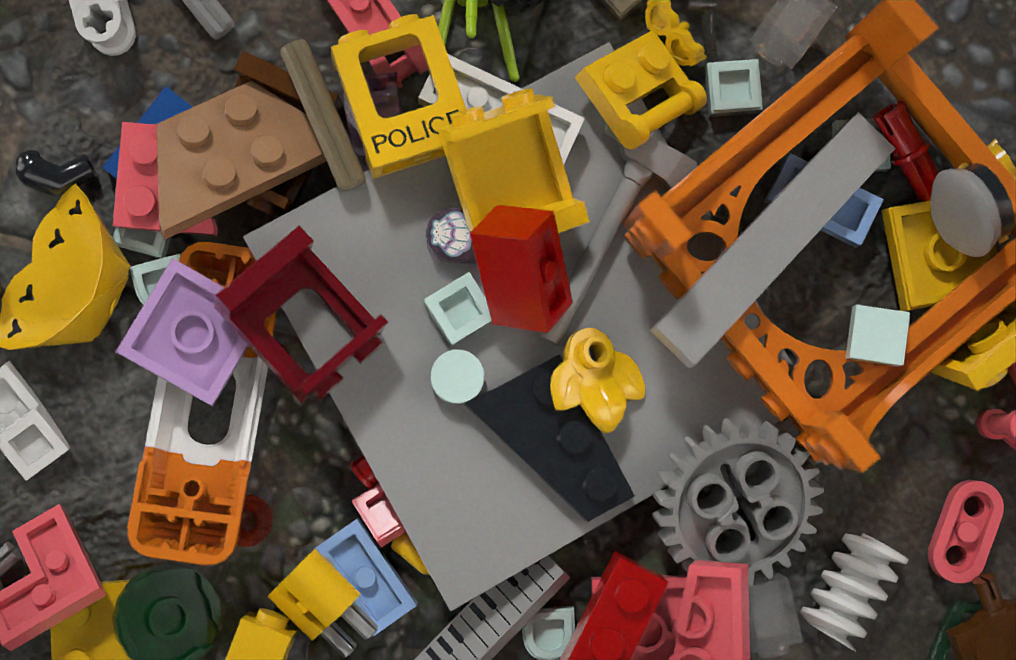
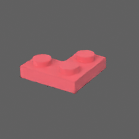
(59, 580)

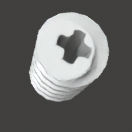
(852, 588)

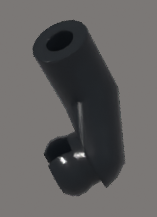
(50, 178)

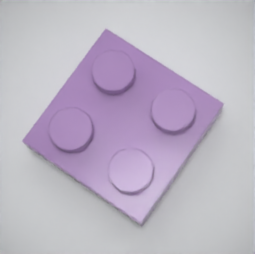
(184, 335)

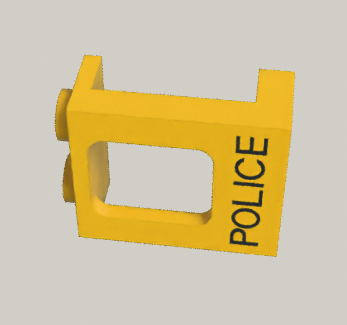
(412, 136)

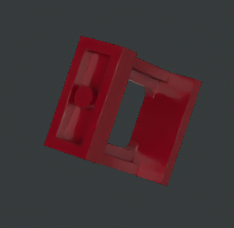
(271, 284)

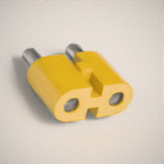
(319, 595)

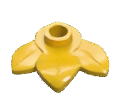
(599, 384)

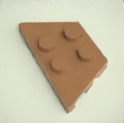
(229, 154)

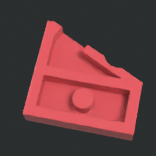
(137, 183)

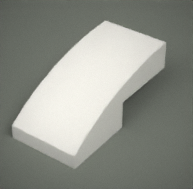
(26, 428)

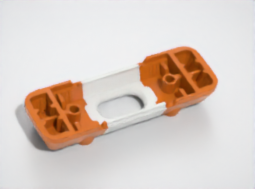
(192, 492)

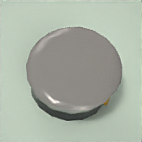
(971, 209)

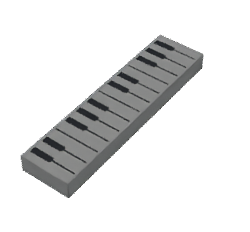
(497, 614)

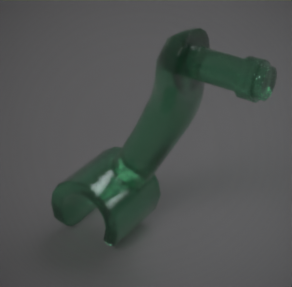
(951, 619)

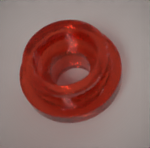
(264, 523)

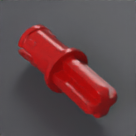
(910, 149)

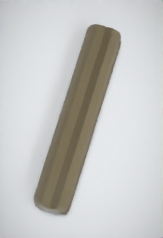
(322, 115)

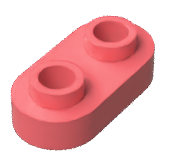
(970, 533)

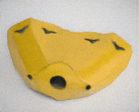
(71, 283)

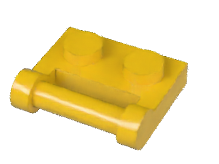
(633, 74)

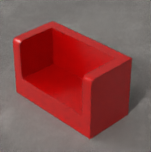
(522, 267)

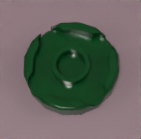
(167, 615)

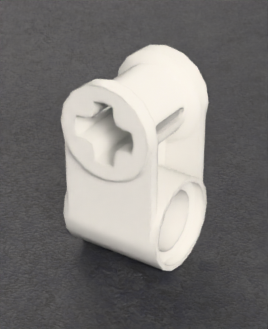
(91, 19)

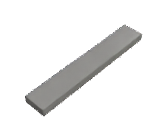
(772, 241)

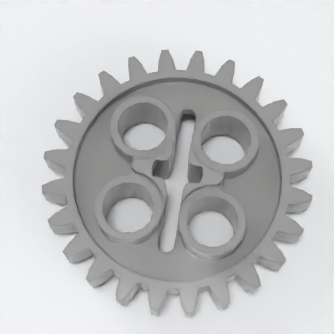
(780, 481)

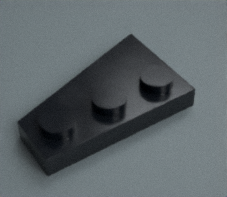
(556, 444)

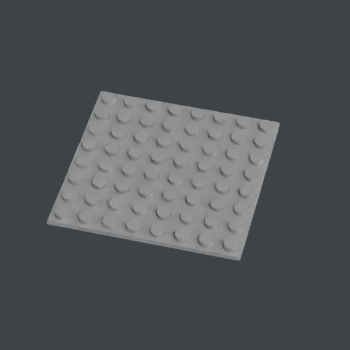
(448, 476)

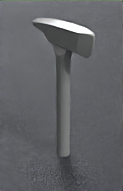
(643, 163)

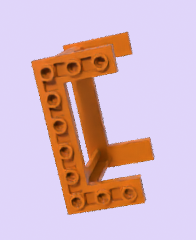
(842, 420)

